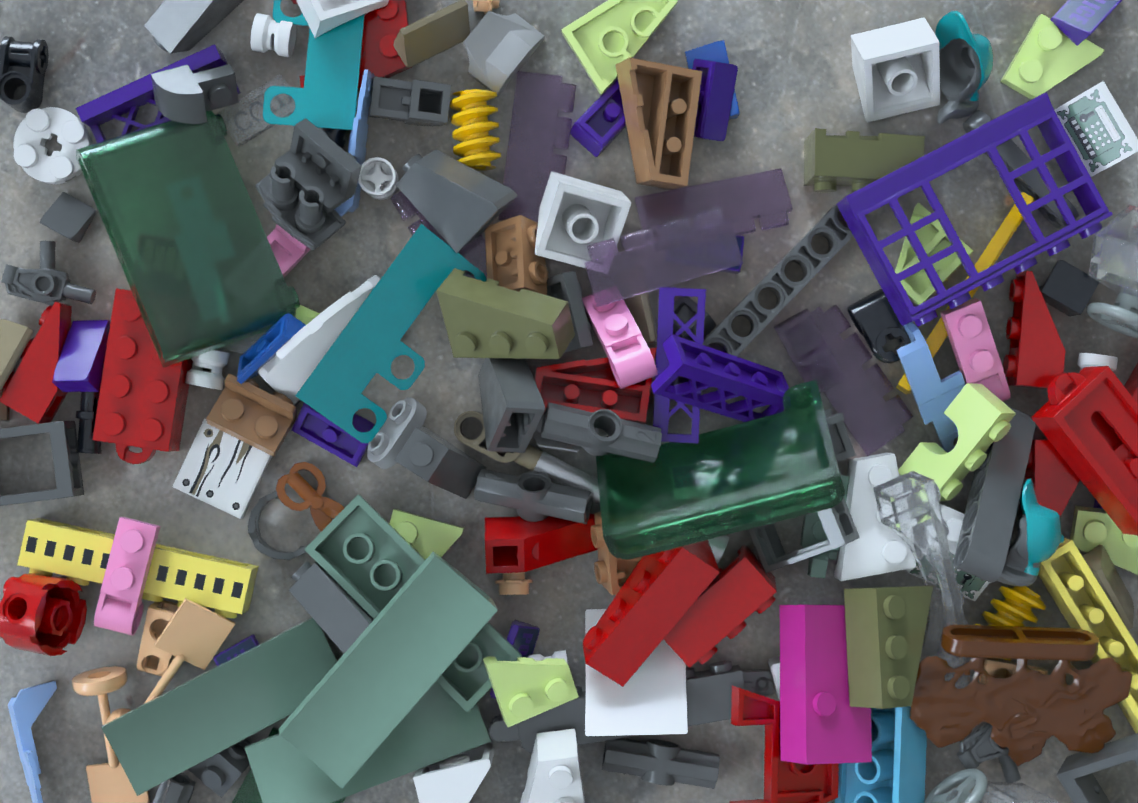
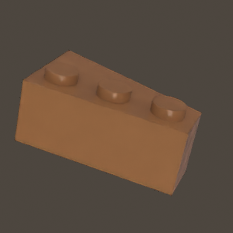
(659, 119)

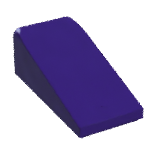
(601, 121)
(82, 357)

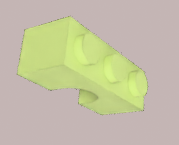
(980, 422)

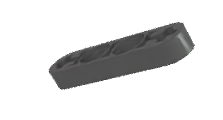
(1030, 182)

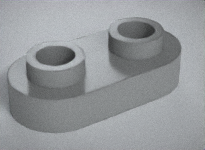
(395, 432)

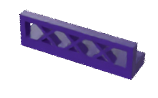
(139, 93)
(665, 329)
(727, 373)

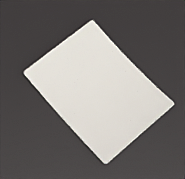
(647, 704)

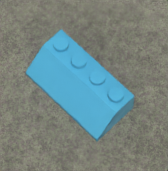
(896, 764)

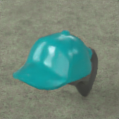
(964, 66)
(1036, 540)

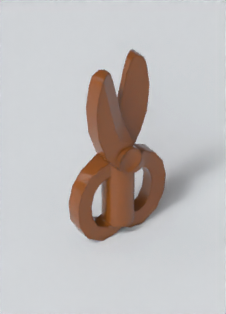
(321, 507)

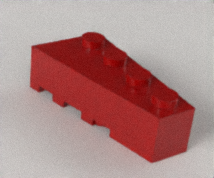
(648, 608)

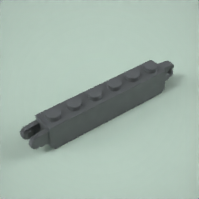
(707, 702)

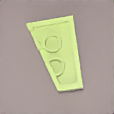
(614, 34)
(1095, 528)

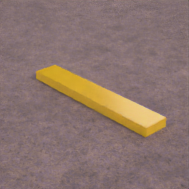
(985, 261)

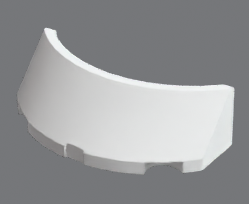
(309, 345)

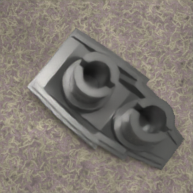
(297, 211)

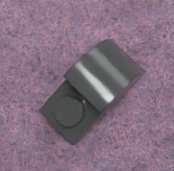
(188, 96)
(411, 102)

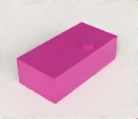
(814, 690)

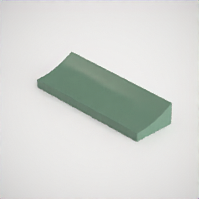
(374, 564)
(388, 669)
(219, 706)
(426, 735)

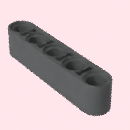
(994, 502)

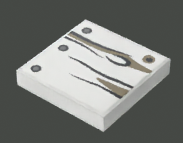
(222, 470)

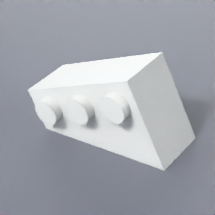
(879, 547)
(554, 769)

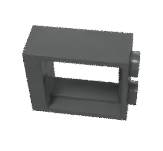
(65, 460)
(836, 524)
(1078, 769)

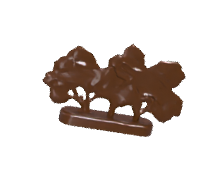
(1027, 704)

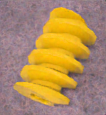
(474, 128)
(1014, 608)

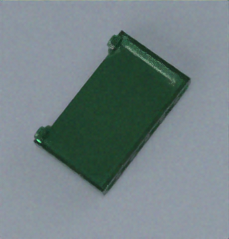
(186, 236)
(724, 482)

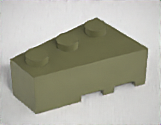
(855, 158)
(502, 322)
(884, 643)

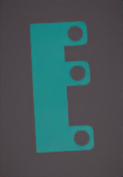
(330, 77)
(375, 333)

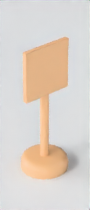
(191, 637)
(107, 780)

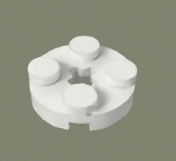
(31, 139)

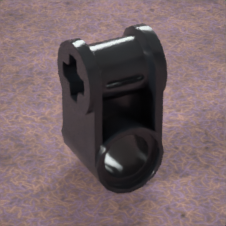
(22, 65)
(874, 321)

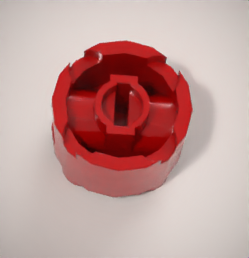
(41, 613)

